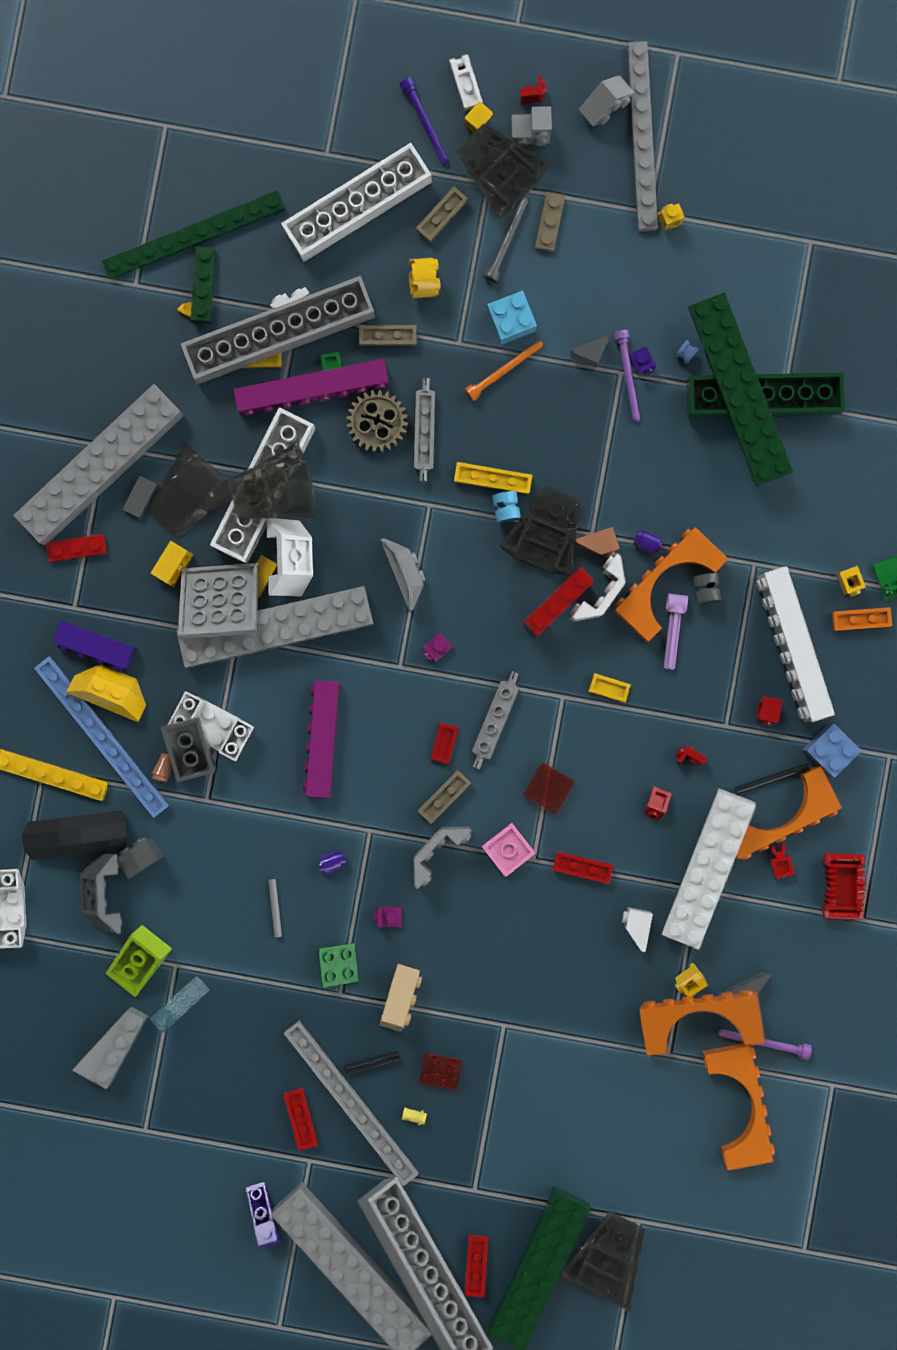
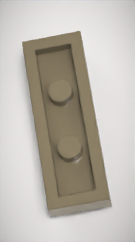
(442, 214)
(550, 222)
(387, 335)
(444, 797)

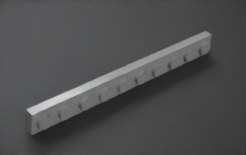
(642, 136)
(351, 1103)

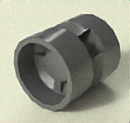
(706, 595)

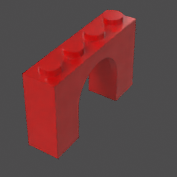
(558, 602)

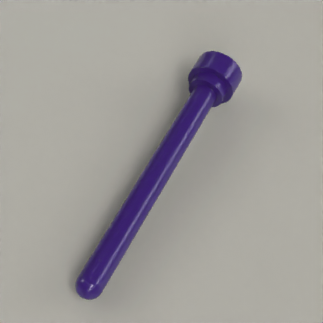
(408, 87)

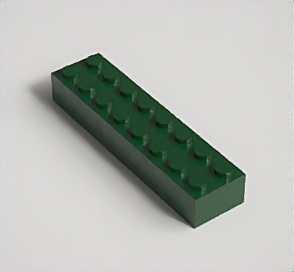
(785, 394)
(539, 1269)

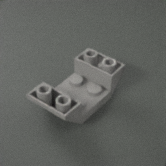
(422, 873)

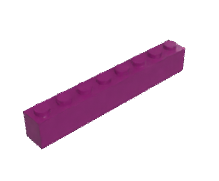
(311, 387)

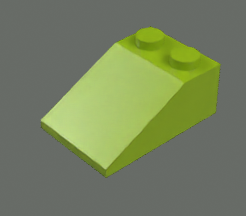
(138, 960)

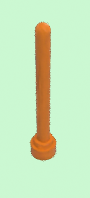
(474, 391)

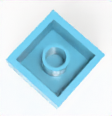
(511, 317)

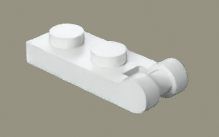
(465, 82)

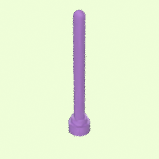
(622, 339)
(802, 1051)

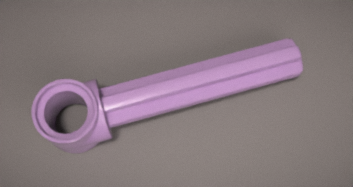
(676, 606)

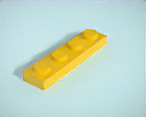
(493, 478)

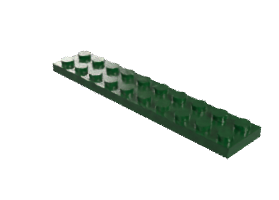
(740, 389)

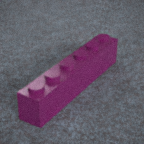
(322, 739)

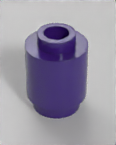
(648, 541)
(331, 862)

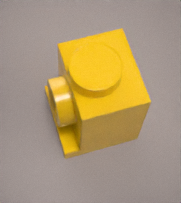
(670, 216)
(857, 581)
(690, 981)

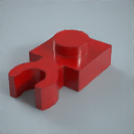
(781, 864)

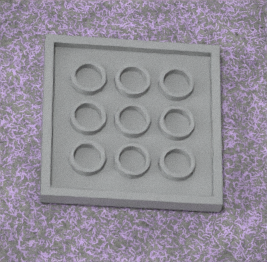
(218, 601)

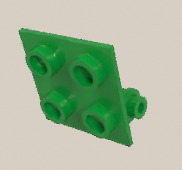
(887, 577)
(338, 965)

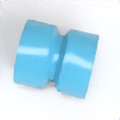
(506, 506)

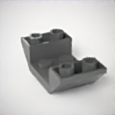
(93, 889)

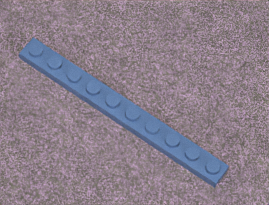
(102, 738)

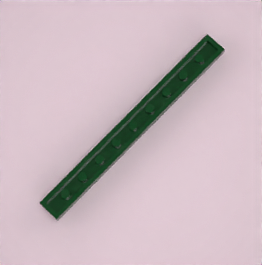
(193, 235)

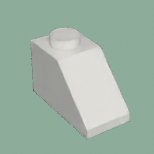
(638, 925)

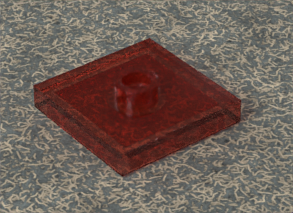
(549, 788)

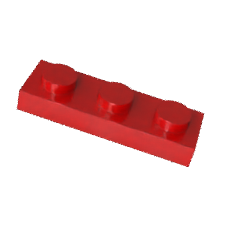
(76, 548)
(582, 867)
(300, 1118)
(476, 1265)

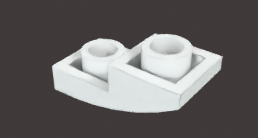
(284, 299)

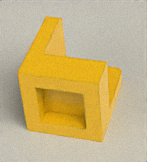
(477, 116)

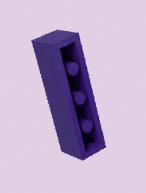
(94, 645)

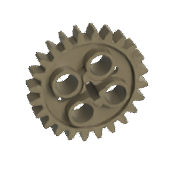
(370, 437)

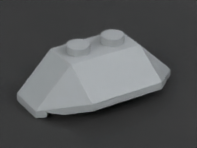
(405, 571)

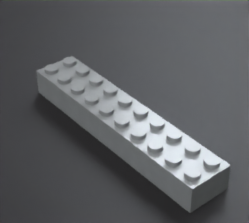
(278, 330)
(98, 465)
(285, 626)
(422, 1268)
(351, 1269)

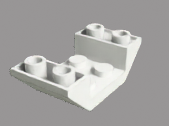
(293, 557)
(614, 571)
(222, 729)
(12, 909)

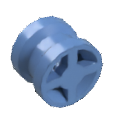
(686, 352)

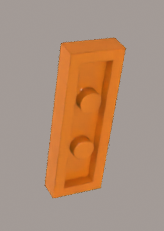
(861, 619)

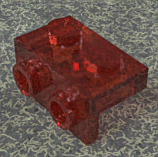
(440, 1071)

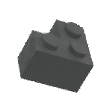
(141, 856)

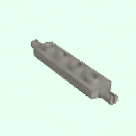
(424, 429)
(495, 720)

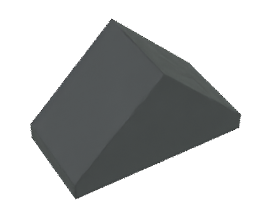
(590, 352)

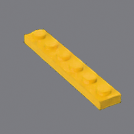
(53, 775)

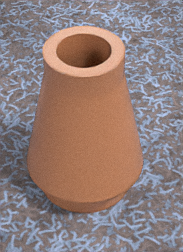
(162, 769)

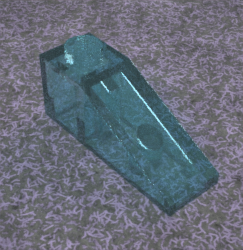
(179, 1004)

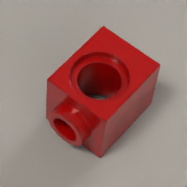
(768, 710)

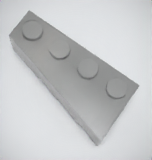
(109, 1053)

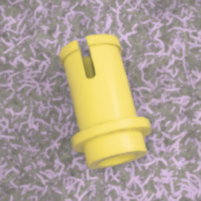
(414, 1116)

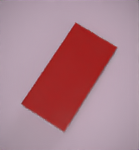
(444, 743)

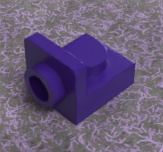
(642, 361)

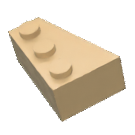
(400, 998)

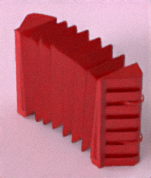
(844, 886)

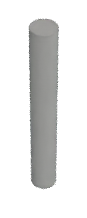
(275, 908)

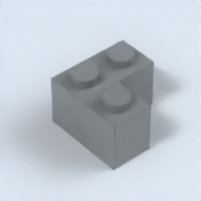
(606, 98)
(532, 127)

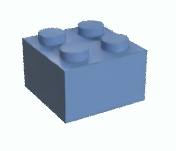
(831, 750)

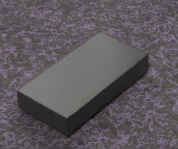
(140, 497)

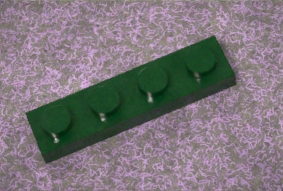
(203, 284)

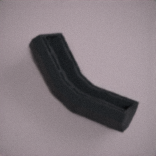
(75, 835)

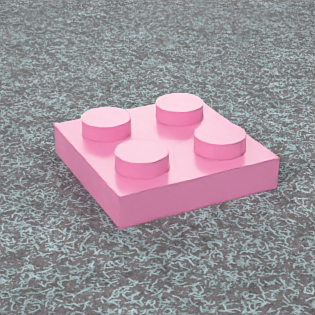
(508, 849)

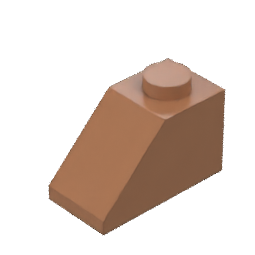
(600, 543)

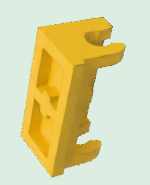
(171, 563)

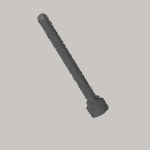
(492, 274)

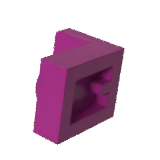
(437, 648)
(388, 917)

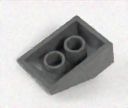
(188, 749)

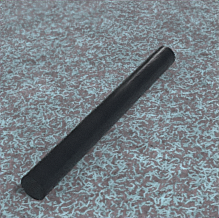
(772, 778)

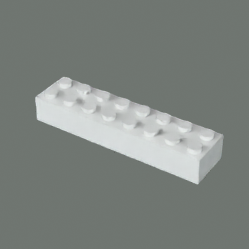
(357, 202)
(241, 535)
(795, 645)
(708, 868)

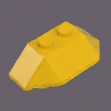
(109, 690)

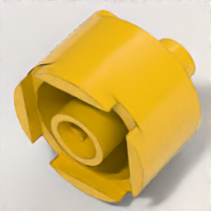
(423, 277)

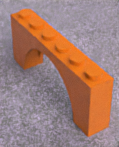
(636, 607)
(817, 803)
(740, 1009)
(753, 1144)

